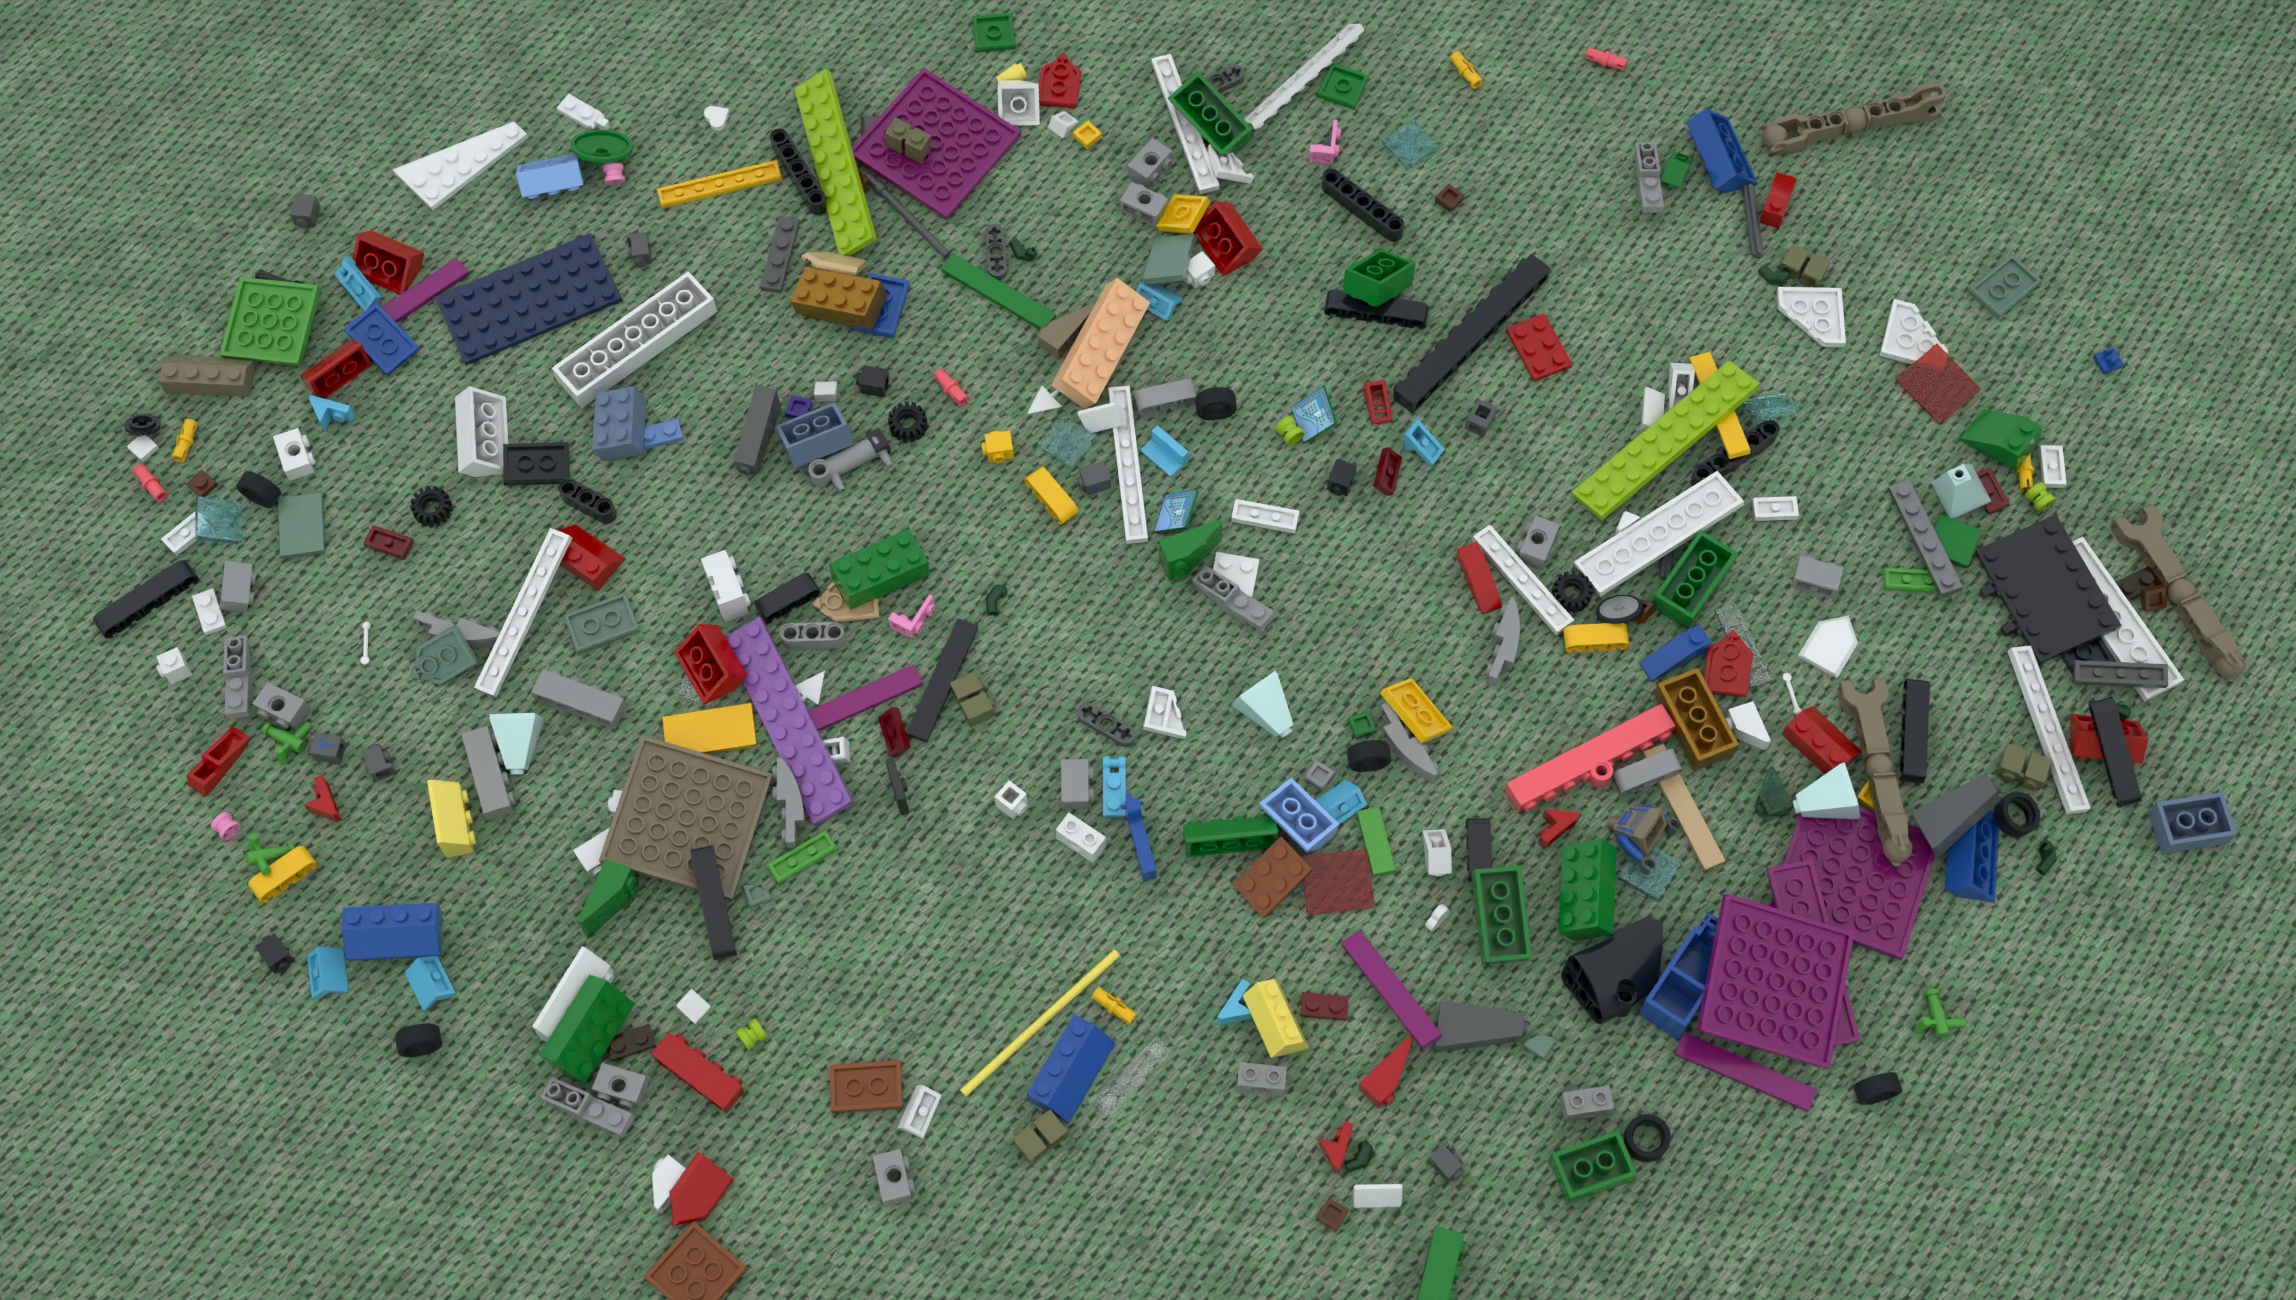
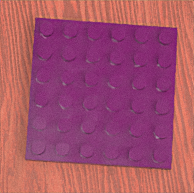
(963, 138)
(1859, 882)
(1775, 981)

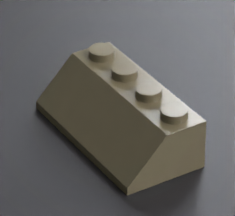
(207, 375)

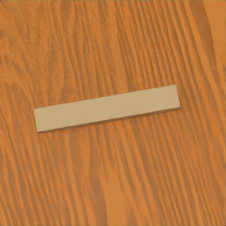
(1689, 817)

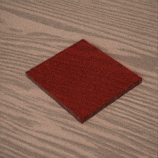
(1937, 384)
(1338, 882)

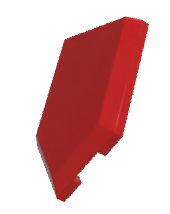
(1059, 84)
(1729, 666)
(697, 1191)

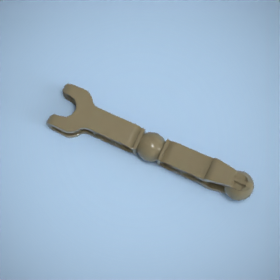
(1907, 107)
(2213, 639)
(1878, 766)

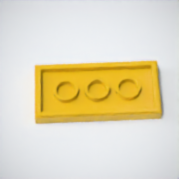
(712, 729)

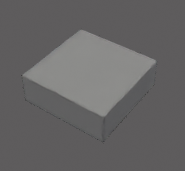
(1319, 775)

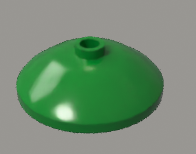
(601, 146)

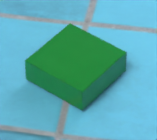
(1362, 725)

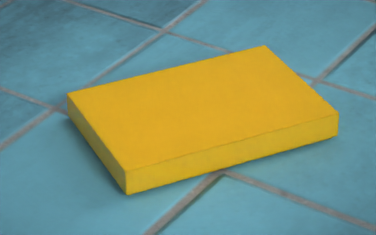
(1416, 710)

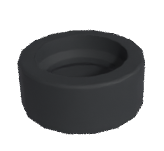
(1215, 403)
(258, 489)
(1369, 755)
(2029, 808)
(418, 1040)
(1877, 1088)
(1651, 1120)

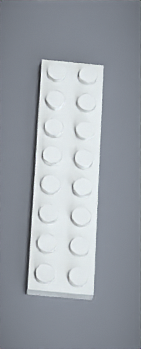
(1659, 533)
(2133, 640)

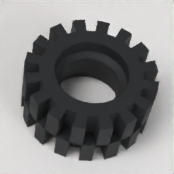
(905, 411)
(431, 495)
(1573, 580)

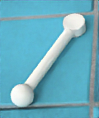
(365, 660)
(1786, 678)

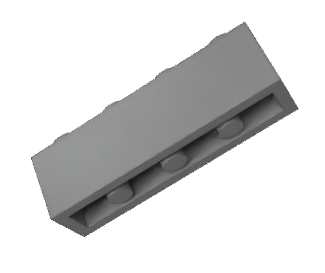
(579, 698)
(488, 773)

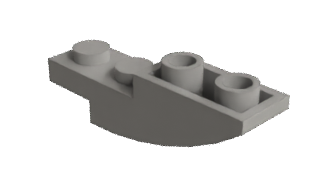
(1648, 177)
(1231, 599)
(473, 631)
(1507, 641)
(238, 677)
(1408, 750)
(788, 797)
(587, 1108)

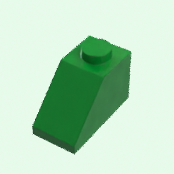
(1676, 170)

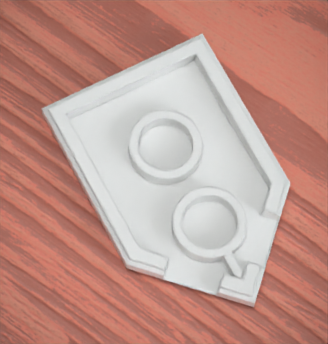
(1830, 645)

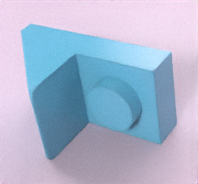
(329, 409)
(1423, 442)
(1233, 1010)

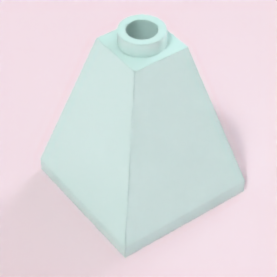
(1960, 490)
(1267, 706)
(517, 738)
(1829, 797)

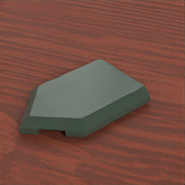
(443, 657)

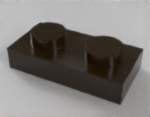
(2132, 584)
(631, 1043)

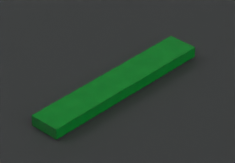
(997, 292)

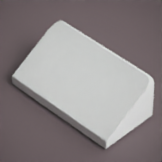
(1651, 407)
(1103, 417)
(919, 1111)
(1377, 1195)

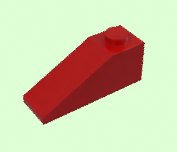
(1777, 200)
(1384, 1079)

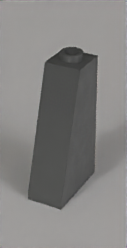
(757, 430)
(1956, 812)
(1477, 1026)

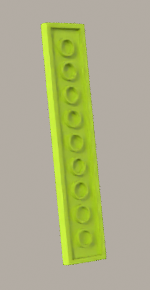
(835, 164)
(1665, 440)

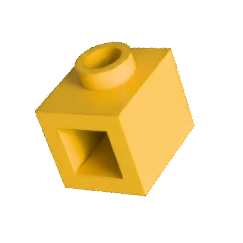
(998, 446)

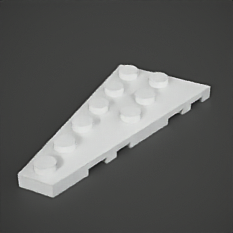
(449, 170)

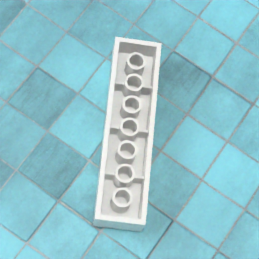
(634, 339)

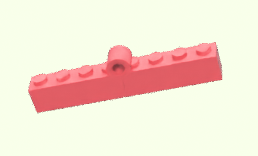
(1589, 758)

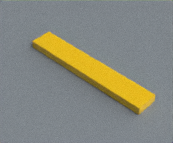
(719, 184)
(1729, 428)

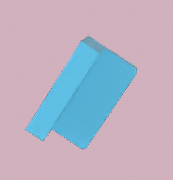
(1161, 299)
(1165, 452)
(1342, 801)
(327, 971)
(429, 981)

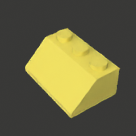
(451, 817)
(1274, 1019)

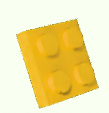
(1183, 214)

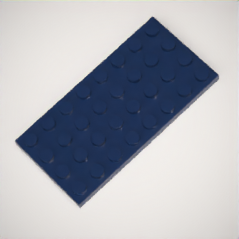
(528, 299)

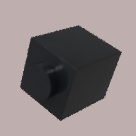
(873, 381)
(1341, 477)
(275, 954)

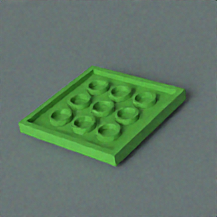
(270, 321)

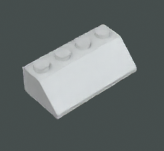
(480, 432)
(567, 989)

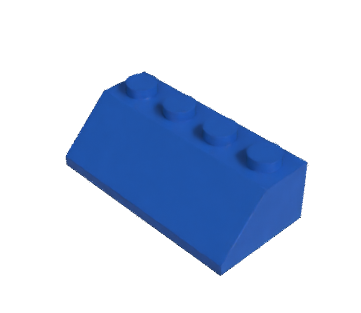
(1720, 151)
(1974, 862)
(392, 931)
(1070, 1068)

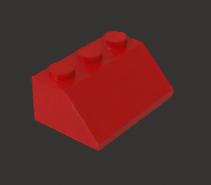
(1226, 238)
(387, 261)
(336, 369)
(589, 557)
(710, 663)
(1820, 740)
(2085, 742)

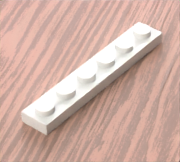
(1523, 580)

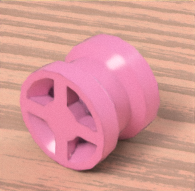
(613, 173)
(225, 826)

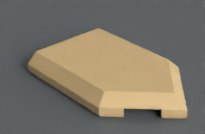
(835, 262)
(835, 607)

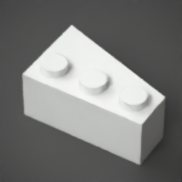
(726, 585)

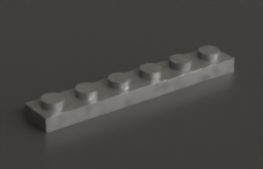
(1925, 539)

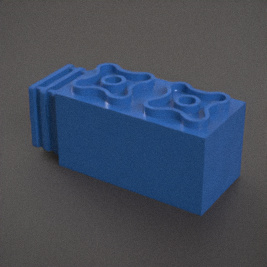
(1683, 983)

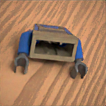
(1639, 830)

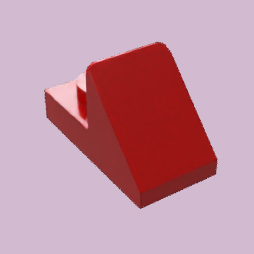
(325, 804)
(1560, 821)
(1334, 1151)

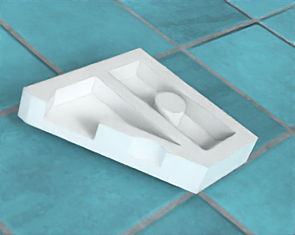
(1228, 167)
(1238, 569)
(1163, 714)

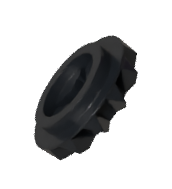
(142, 425)

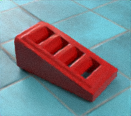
(1373, 386)

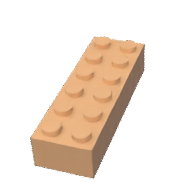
(1100, 343)

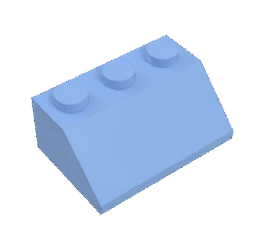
(549, 176)
(1300, 816)

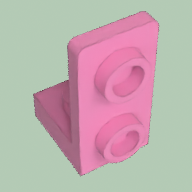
(1325, 154)
(904, 625)

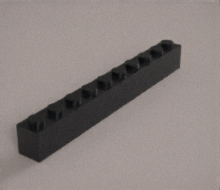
(1471, 333)

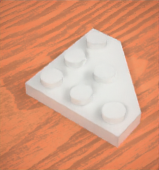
(1815, 312)
(1907, 334)

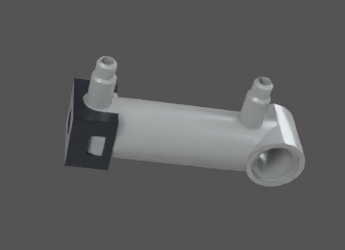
(872, 447)

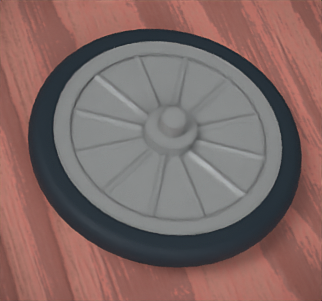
(1619, 609)

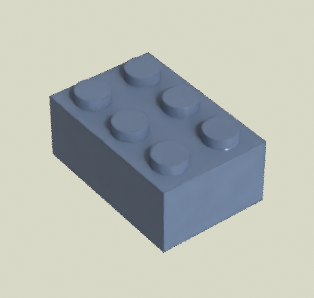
(619, 423)
(814, 435)
(2192, 823)

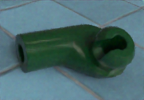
(1774, 278)
(1362, 1158)

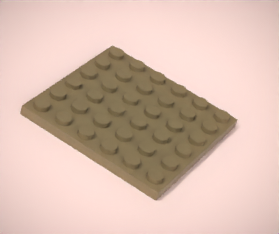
(683, 803)

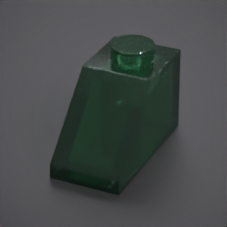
(1772, 798)

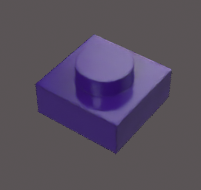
(798, 406)

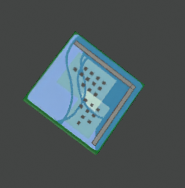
(1314, 414)
(1176, 511)

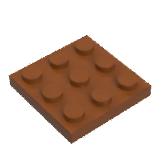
(695, 1268)

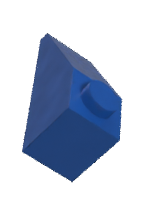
(1676, 653)

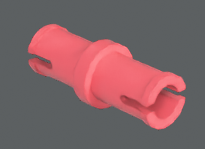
(1606, 59)
(951, 387)
(150, 483)

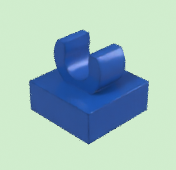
(2108, 360)

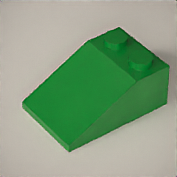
(2003, 436)
(1185, 550)
(609, 895)

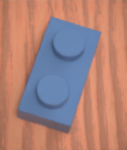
(662, 434)

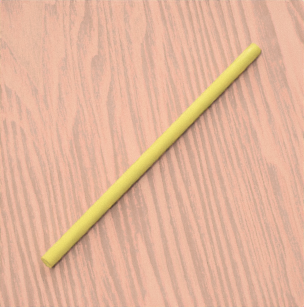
(1039, 1023)

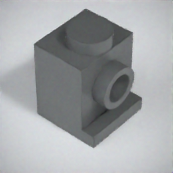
(639, 249)
(1481, 417)
(378, 762)
(1446, 1163)

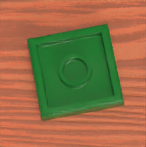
(994, 32)
(1343, 86)
(1957, 539)

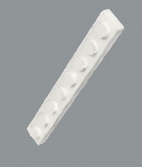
(1303, 75)
(1189, 137)
(1129, 469)
(523, 612)
(2048, 730)

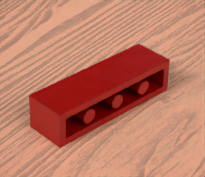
(697, 1072)

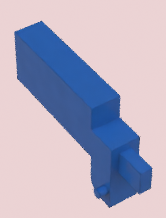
(1139, 837)

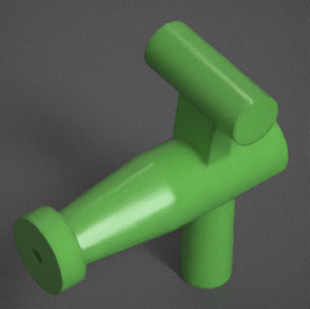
(287, 739)
(262, 856)
(1938, 1019)

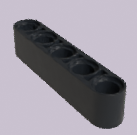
(794, 164)
(1358, 197)
(1394, 311)
(1756, 436)
(145, 598)
(1915, 726)
(2115, 752)
(713, 902)

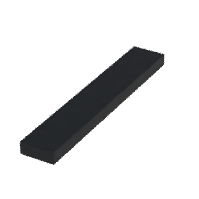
(939, 684)

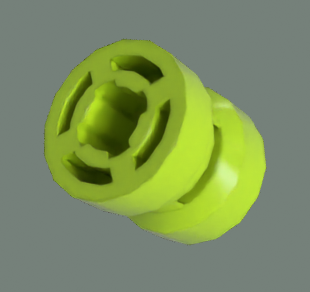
(1290, 431)
(2040, 497)
(751, 1034)

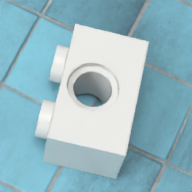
(289, 444)
(1081, 837)

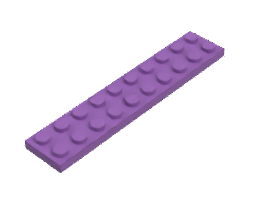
(789, 722)

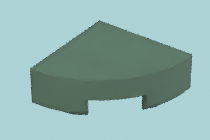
(756, 895)
(1539, 1045)

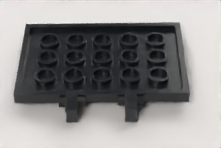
(2046, 590)

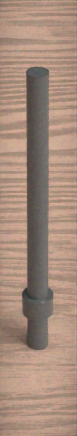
(882, 190)

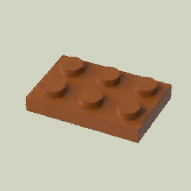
(1273, 876)
(866, 1086)

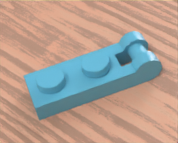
(357, 284)
(1114, 787)

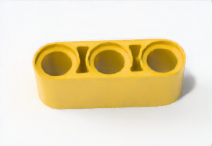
(1052, 495)
(1596, 636)
(283, 872)

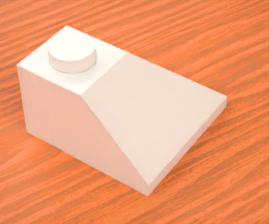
(1018, 102)

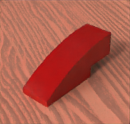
(1478, 577)
(217, 761)

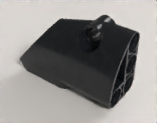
(1616, 971)

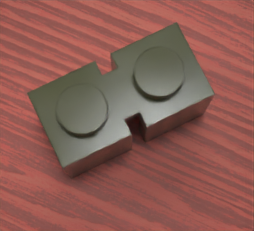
(916, 141)
(1815, 268)
(973, 700)
(2034, 771)
(1048, 1128)

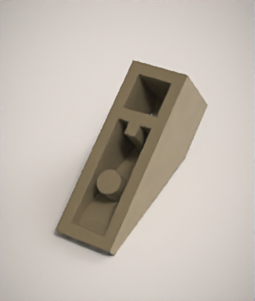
(1063, 331)

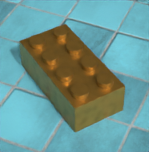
(838, 297)
(1697, 719)

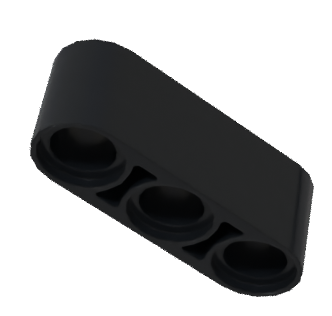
(581, 494)
(786, 597)
(1478, 844)

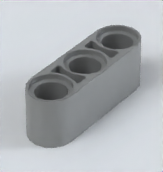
(1165, 396)
(804, 630)
(1647, 772)

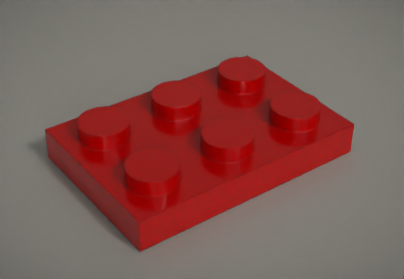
(1539, 347)

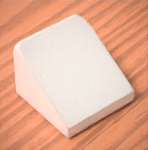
(1062, 123)
(825, 392)
(1626, 520)
(693, 1006)

